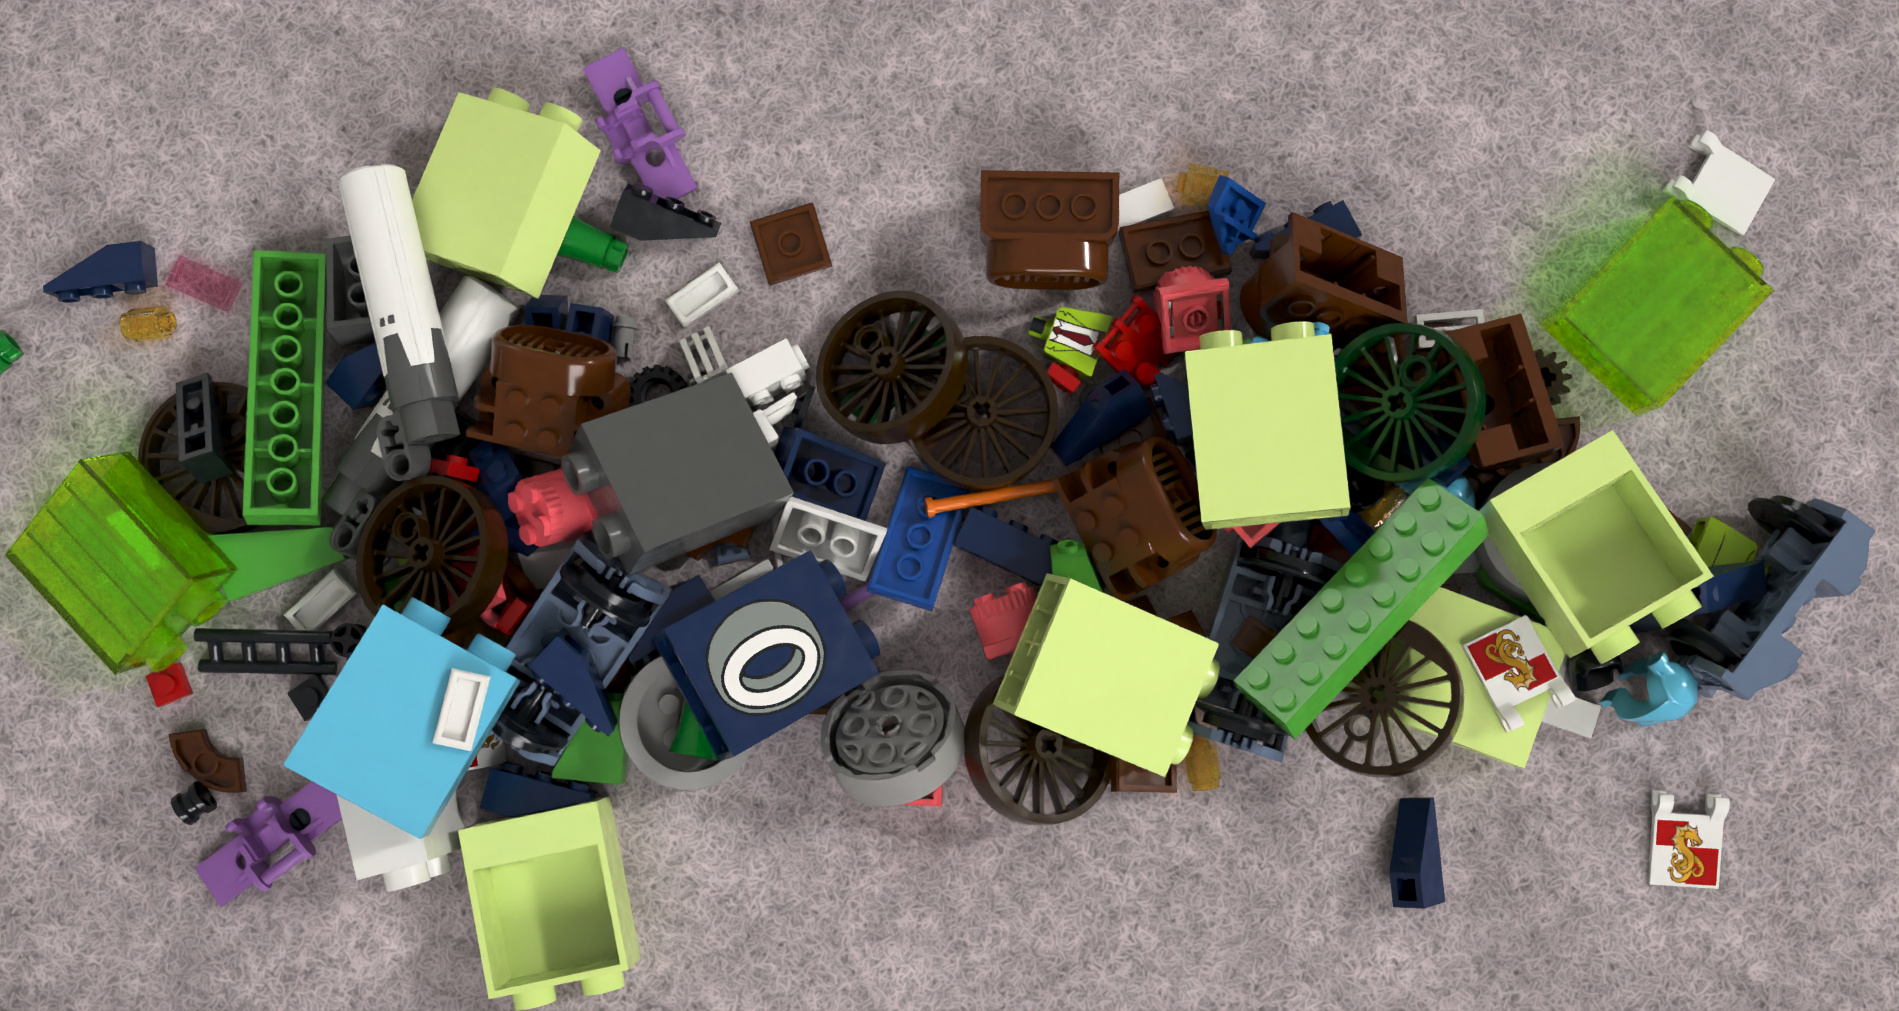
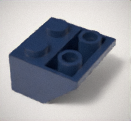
(1175, 401)

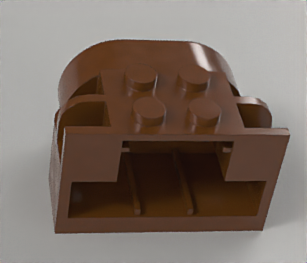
(1048, 227)
(1326, 280)
(545, 387)
(1518, 411)
(1137, 514)

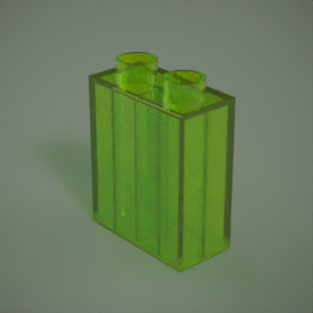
(1658, 305)
(122, 563)

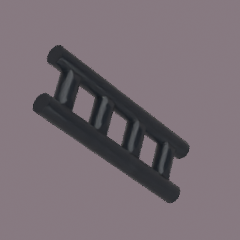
(250, 662)

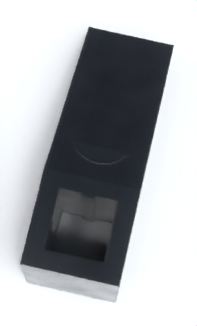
(656, 218)

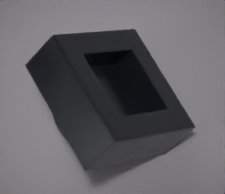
(309, 696)

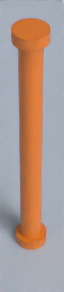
(987, 497)

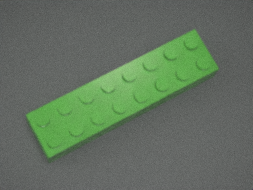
(286, 389)
(1362, 607)

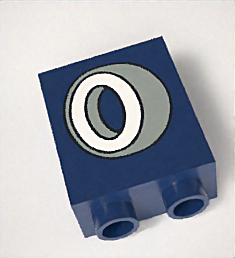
(768, 654)

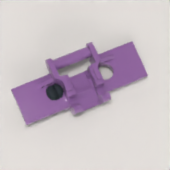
(628, 129)
(261, 834)

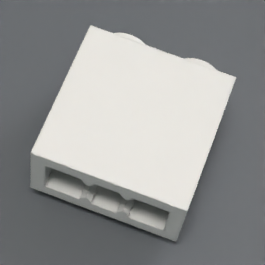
(771, 373)

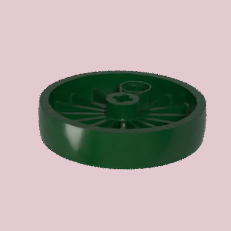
(1369, 459)

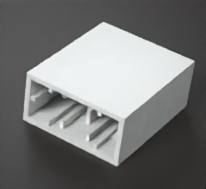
(401, 857)

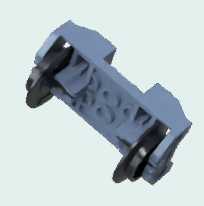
(1811, 555)
(1272, 602)
(604, 614)

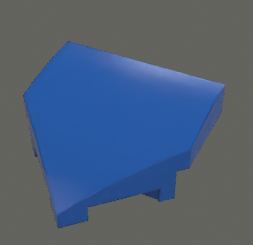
(1233, 213)

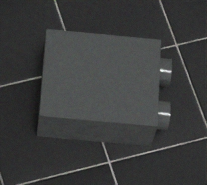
(675, 473)

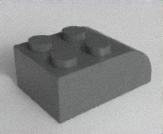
(346, 303)

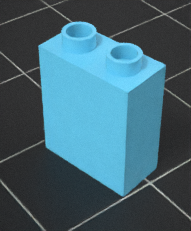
(382, 714)

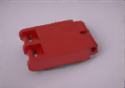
(1137, 344)

